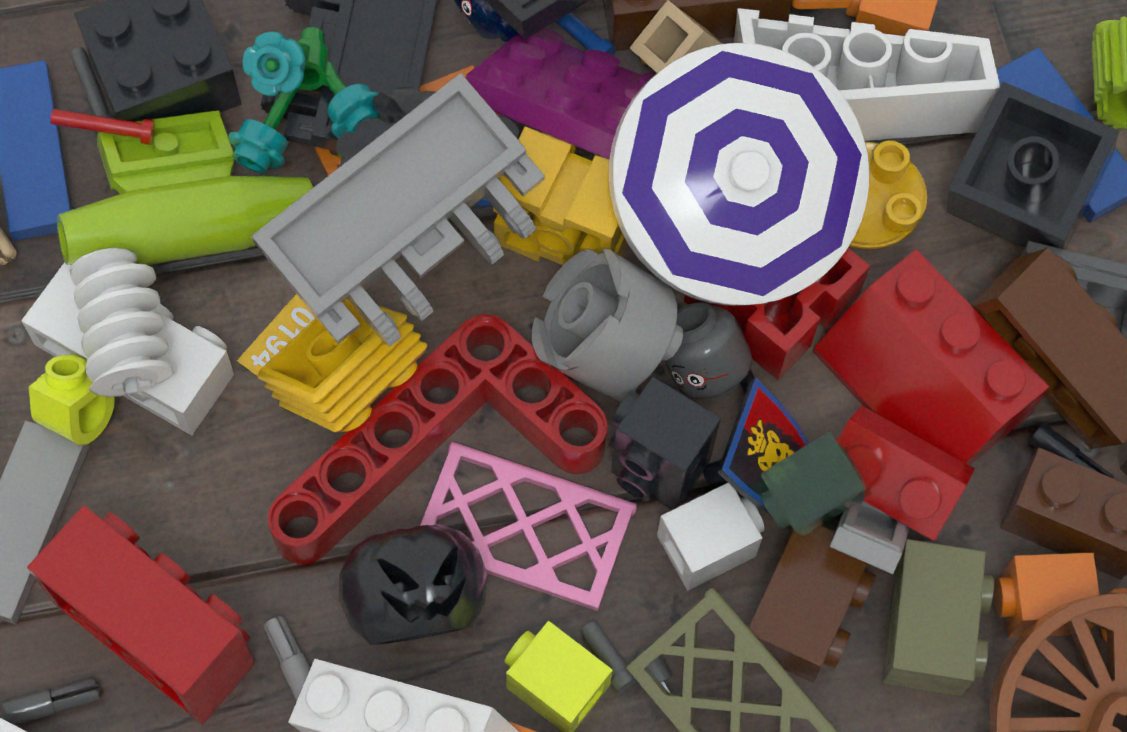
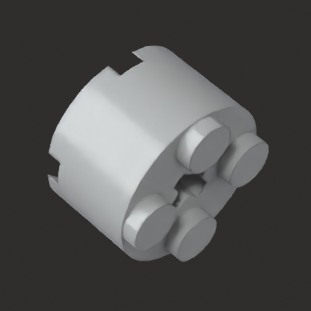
(607, 323)

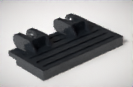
(368, 45)

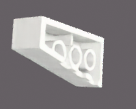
(891, 82)

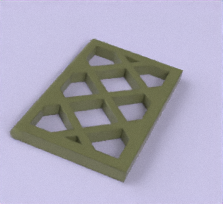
(747, 648)

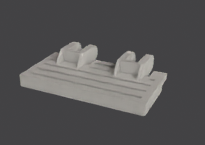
(397, 204)

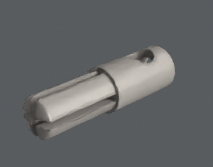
(288, 653)

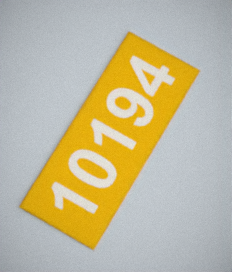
(277, 335)

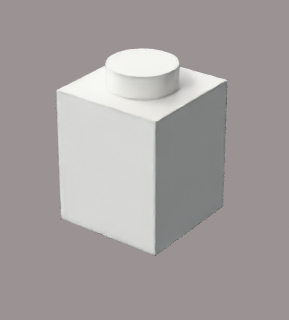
(711, 535)

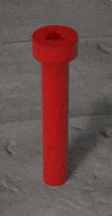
(143, 131)

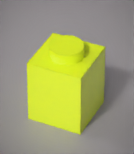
(556, 676)

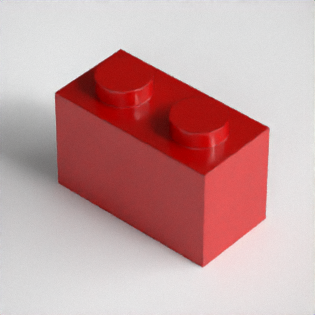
(904, 472)

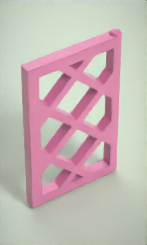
(571, 496)

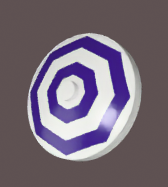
(739, 174)

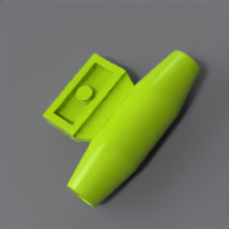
(175, 196)

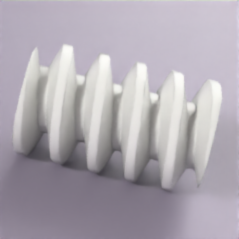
(119, 323)

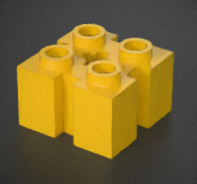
(567, 208)

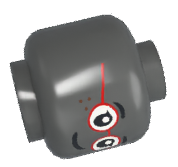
(711, 354)

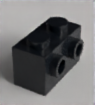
(661, 443)

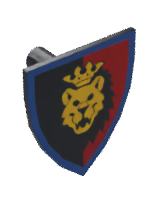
(758, 441)

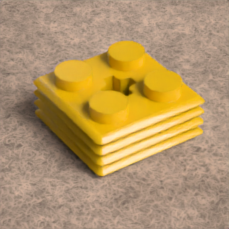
(340, 381)

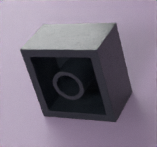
(158, 58)
(1031, 169)

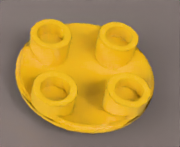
(894, 197)

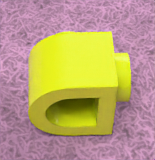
(64, 403)

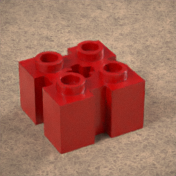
(786, 327)

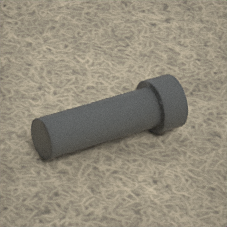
(606, 652)

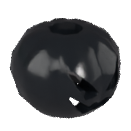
(412, 584)

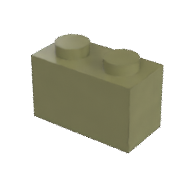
(937, 618)

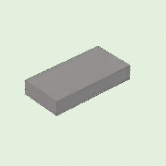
(870, 536)

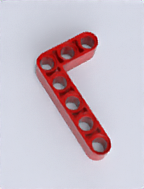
(431, 426)

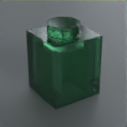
(813, 485)

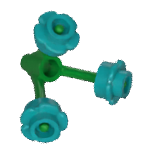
(286, 67)

